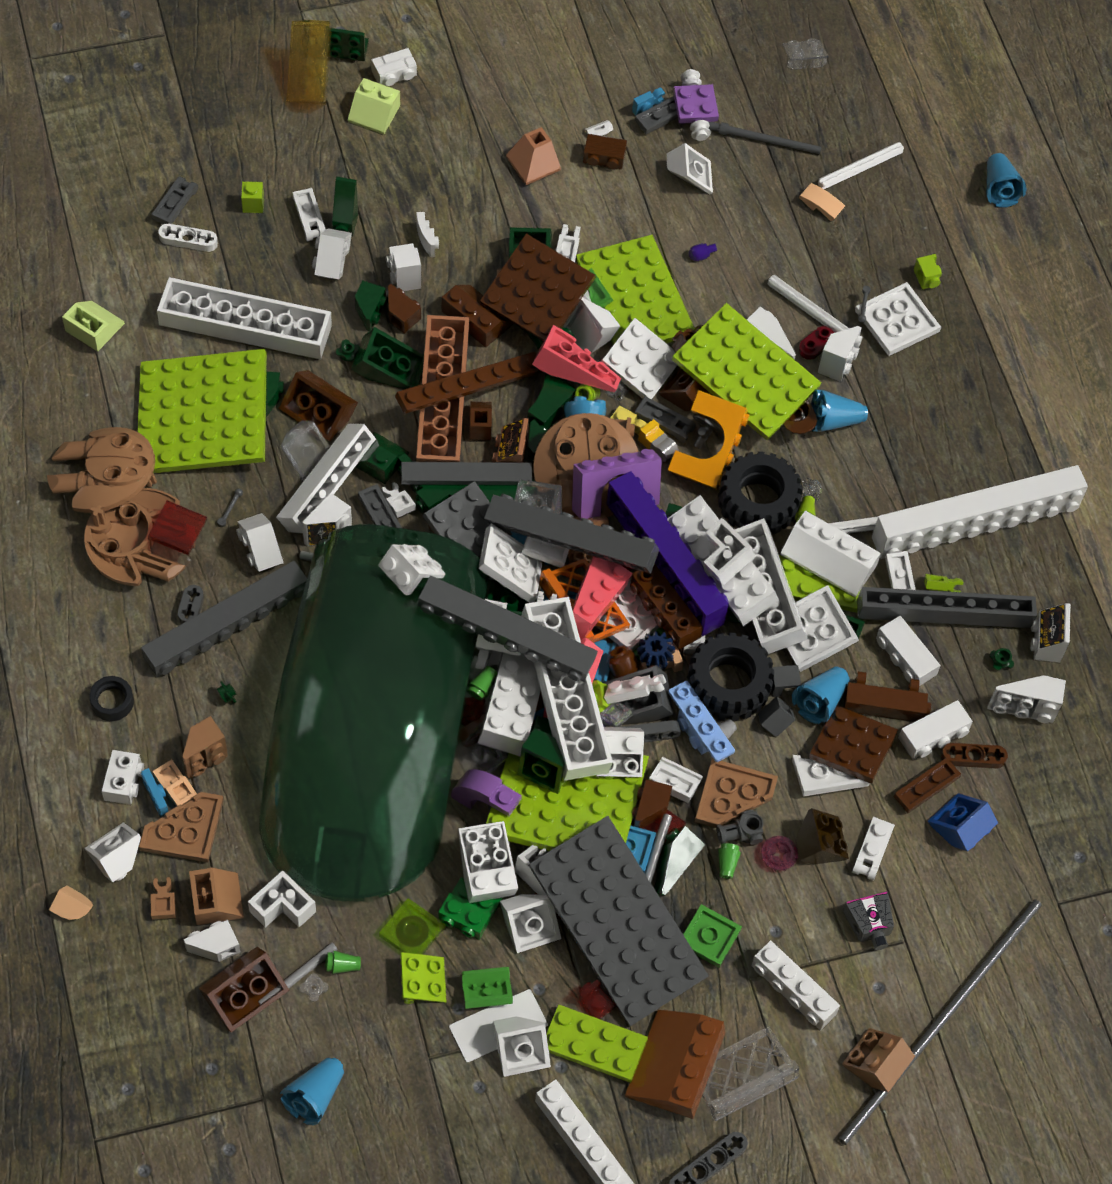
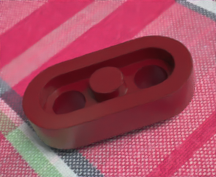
(817, 342)

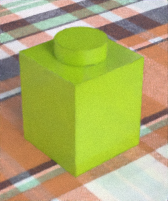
(252, 197)

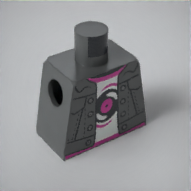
(870, 918)

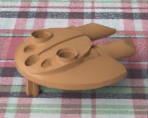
(586, 436)
(117, 468)
(129, 538)

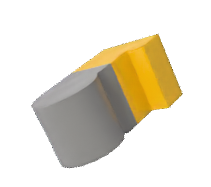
(654, 438)

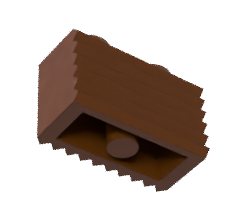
(604, 151)

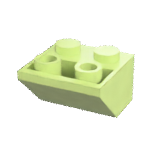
(91, 324)

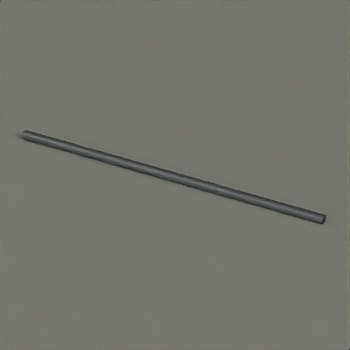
(945, 1015)

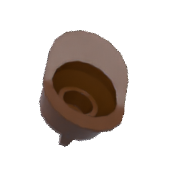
(802, 420)

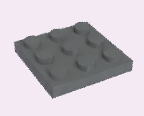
(462, 518)

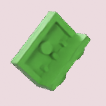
(487, 987)

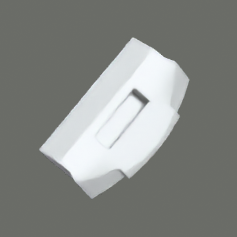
(600, 128)

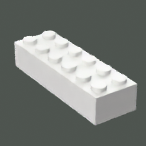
(748, 590)
(781, 623)
(511, 705)

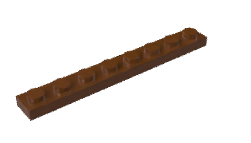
(467, 383)

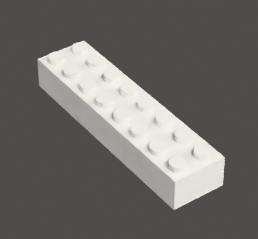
(244, 318)
(568, 702)

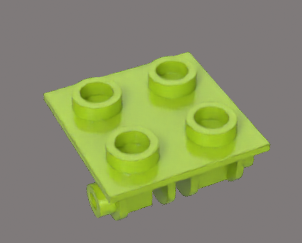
(422, 978)

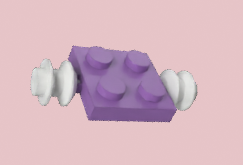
(695, 104)

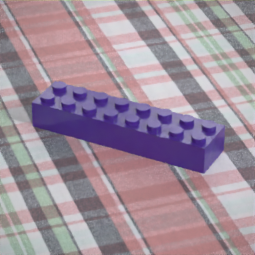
(641, 516)

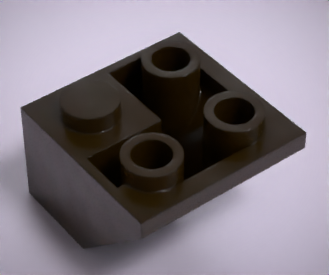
(821, 838)

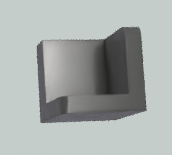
(785, 678)
(776, 716)

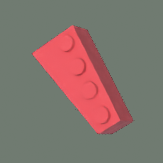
(597, 592)

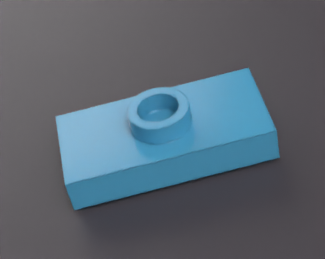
(155, 791)

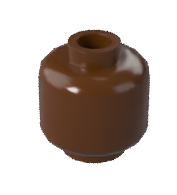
(622, 661)

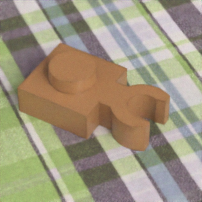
(163, 902)

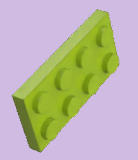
(805, 583)
(595, 1043)

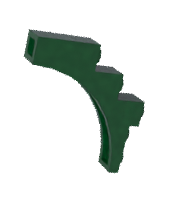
(553, 395)
(431, 495)

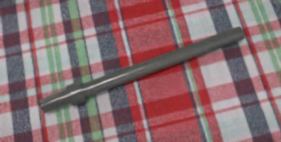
(725, 129)

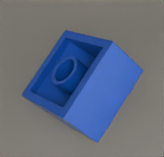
(964, 821)

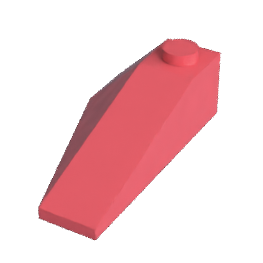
(565, 359)

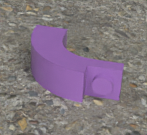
(486, 788)

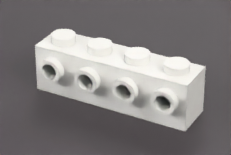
(795, 985)

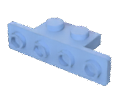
(699, 724)

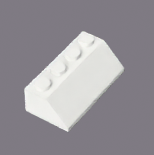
(830, 553)

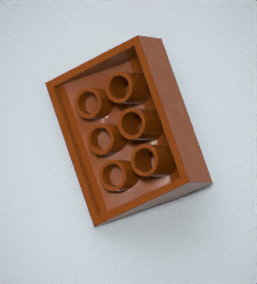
(677, 1061)

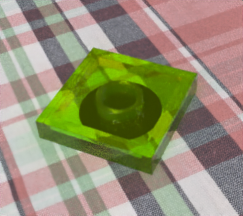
(412, 929)

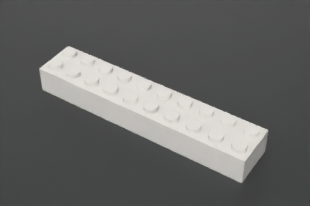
(980, 511)

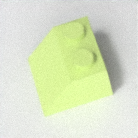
(374, 106)

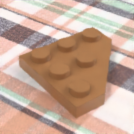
(731, 791)
(186, 829)

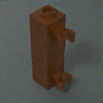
(885, 701)

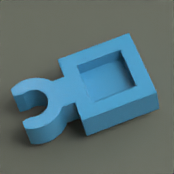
(647, 101)

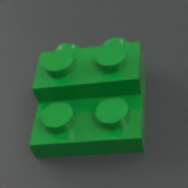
(466, 916)

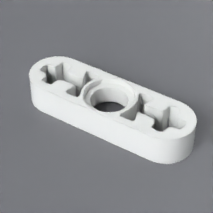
(181, 231)

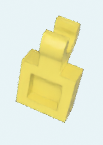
(622, 413)

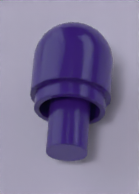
(701, 251)

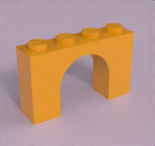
(731, 419)

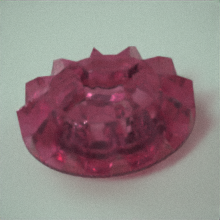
(784, 845)

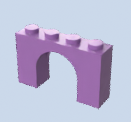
(592, 476)

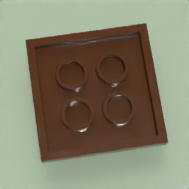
(853, 744)

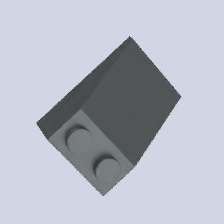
(651, 707)

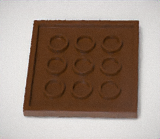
(537, 288)

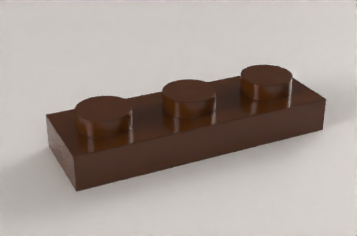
(927, 785)

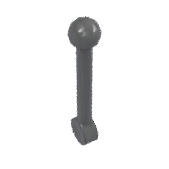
(866, 290)
(222, 521)

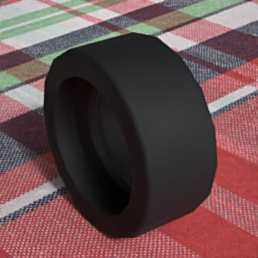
(109, 683)

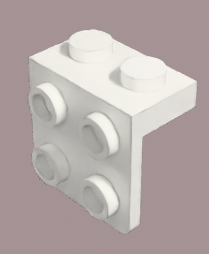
(408, 565)

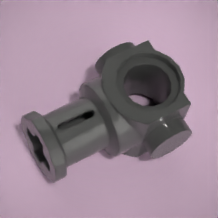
(740, 831)

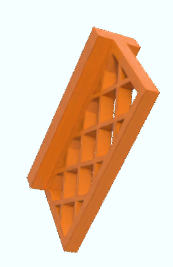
(551, 585)

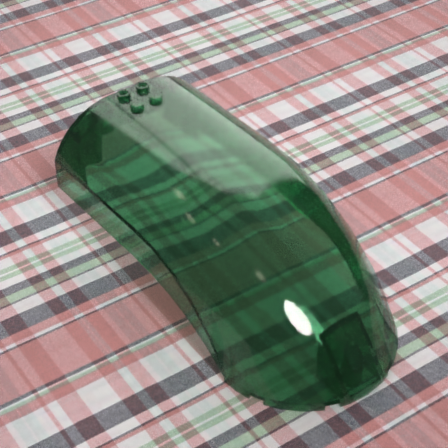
(366, 719)

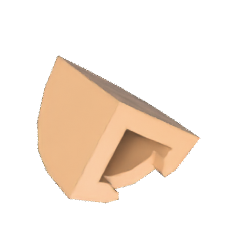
(70, 904)

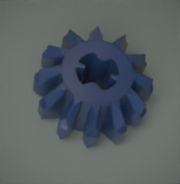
(656, 642)

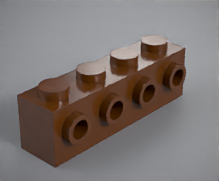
(666, 607)

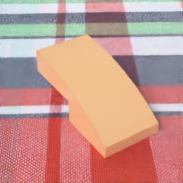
(825, 202)
(174, 783)

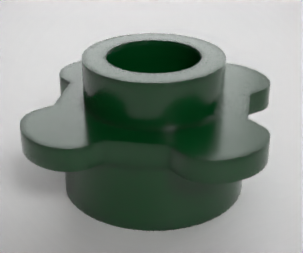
(347, 355)
(1004, 654)
(227, 692)

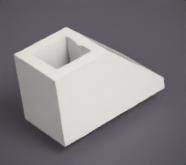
(214, 943)

